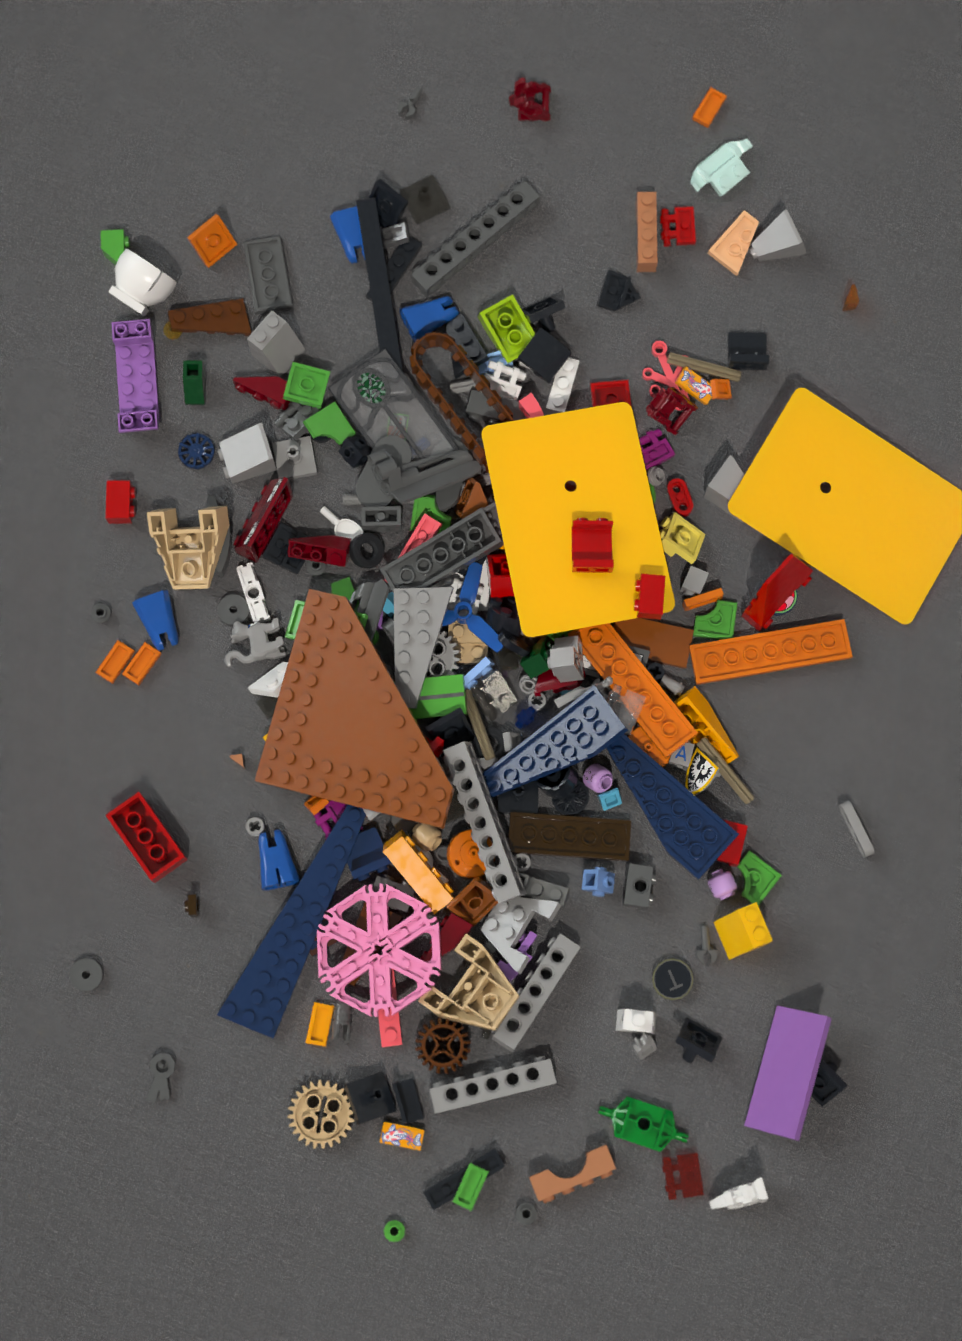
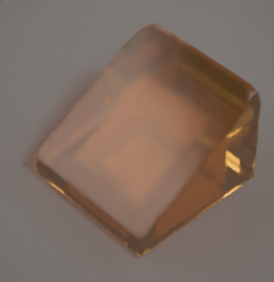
(852, 299)

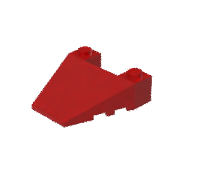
(776, 590)

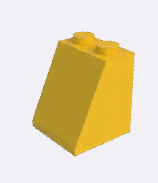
(743, 931)

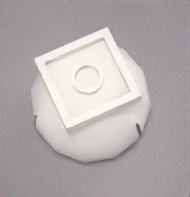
(140, 283)

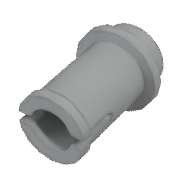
(672, 685)

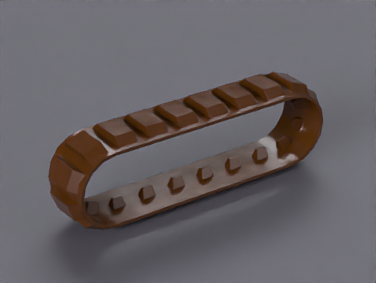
(435, 394)

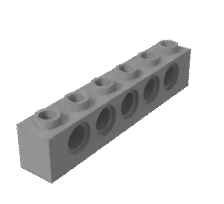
(567, 950)
(545, 1078)

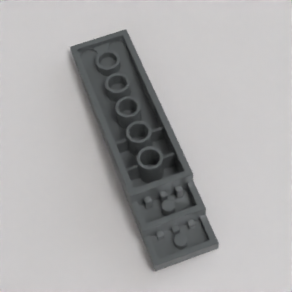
(447, 551)

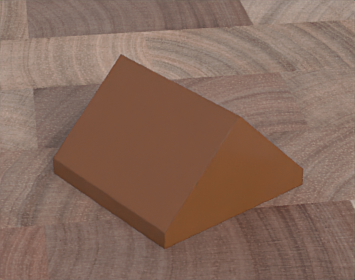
(471, 498)
(473, 901)

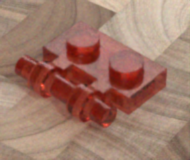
(689, 1176)

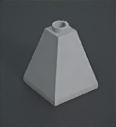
(778, 240)

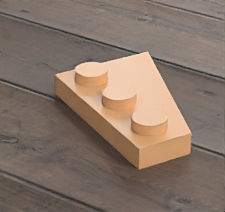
(735, 242)

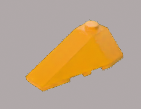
(705, 722)

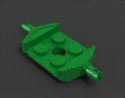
(626, 1118)

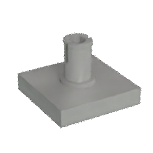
(295, 458)

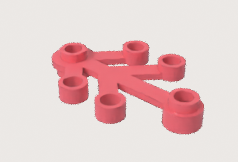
(669, 378)

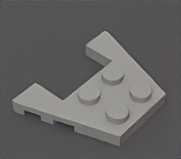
(508, 923)

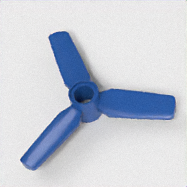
(467, 599)

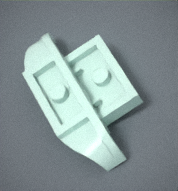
(722, 168)

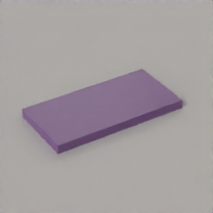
(788, 1072)

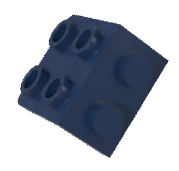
(367, 855)

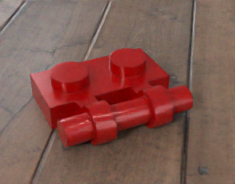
(684, 226)

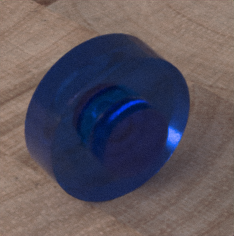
(525, 717)

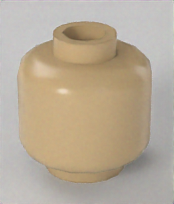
(426, 837)

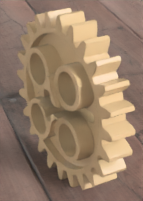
(303, 1110)

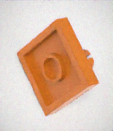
(212, 240)

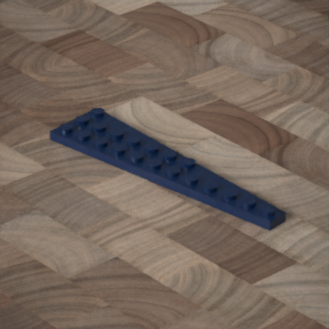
(273, 972)

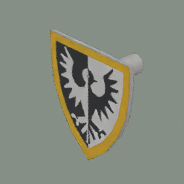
(700, 772)

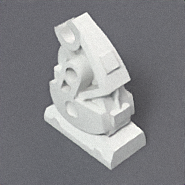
(741, 1196)

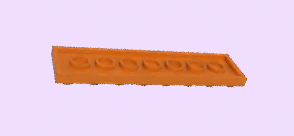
(770, 651)
(613, 658)

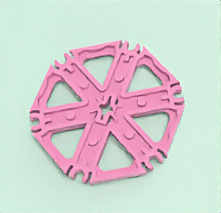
(362, 941)

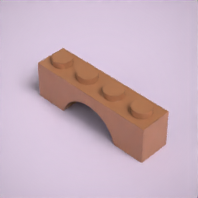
(646, 231)
(597, 1164)

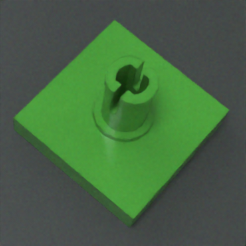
(306, 385)

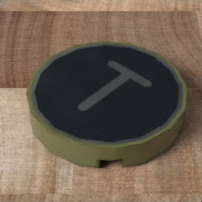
(672, 979)

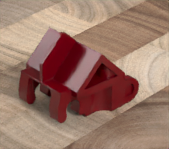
(524, 100)
(664, 404)

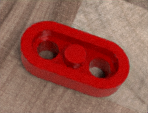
(680, 498)

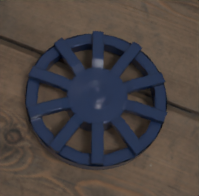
(196, 451)

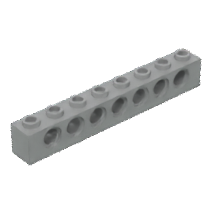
(514, 887)

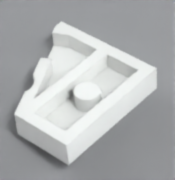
(271, 682)

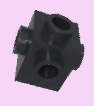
(355, 451)

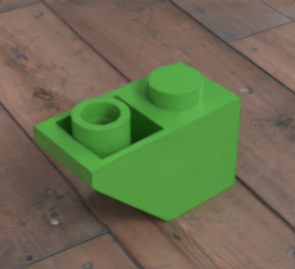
(114, 244)

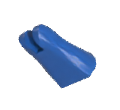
(348, 230)
(427, 316)
(157, 617)
(276, 863)

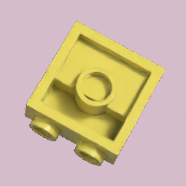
(681, 537)

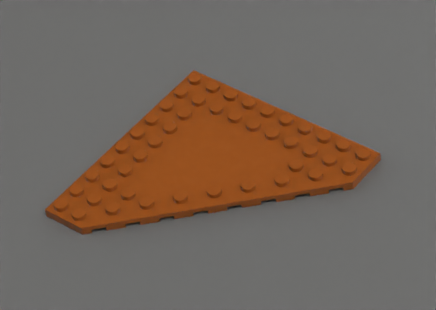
(346, 726)

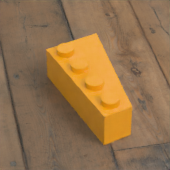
(417, 871)

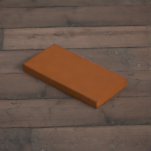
(665, 642)

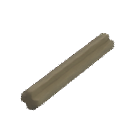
(704, 367)
(478, 726)
(726, 771)

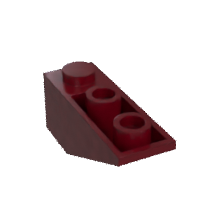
(264, 388)
(321, 549)
(450, 936)

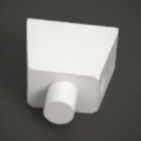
(636, 1021)

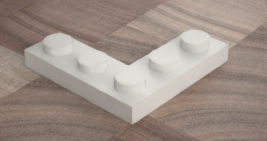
(562, 385)

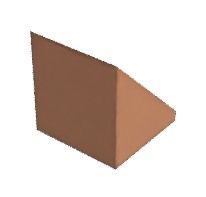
(238, 759)

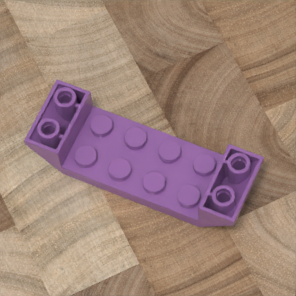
(136, 376)

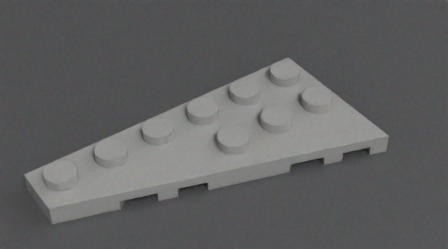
(416, 633)

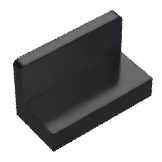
(408, 1101)

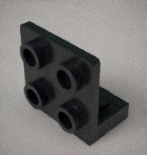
(747, 351)

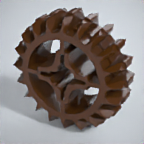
(430, 1032)

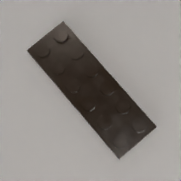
(569, 836)

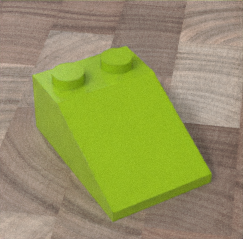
(507, 327)

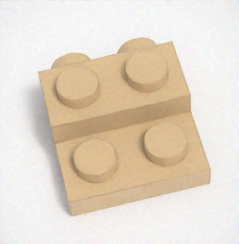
(471, 647)

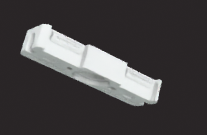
(256, 605)

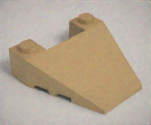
(189, 551)
(481, 995)

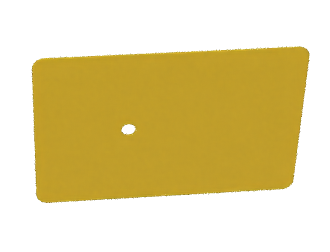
(528, 476)
(879, 526)

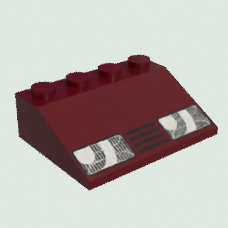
(264, 519)

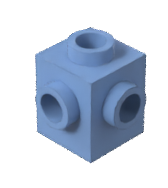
(598, 881)

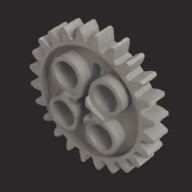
(446, 658)

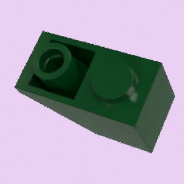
(194, 382)
(536, 661)

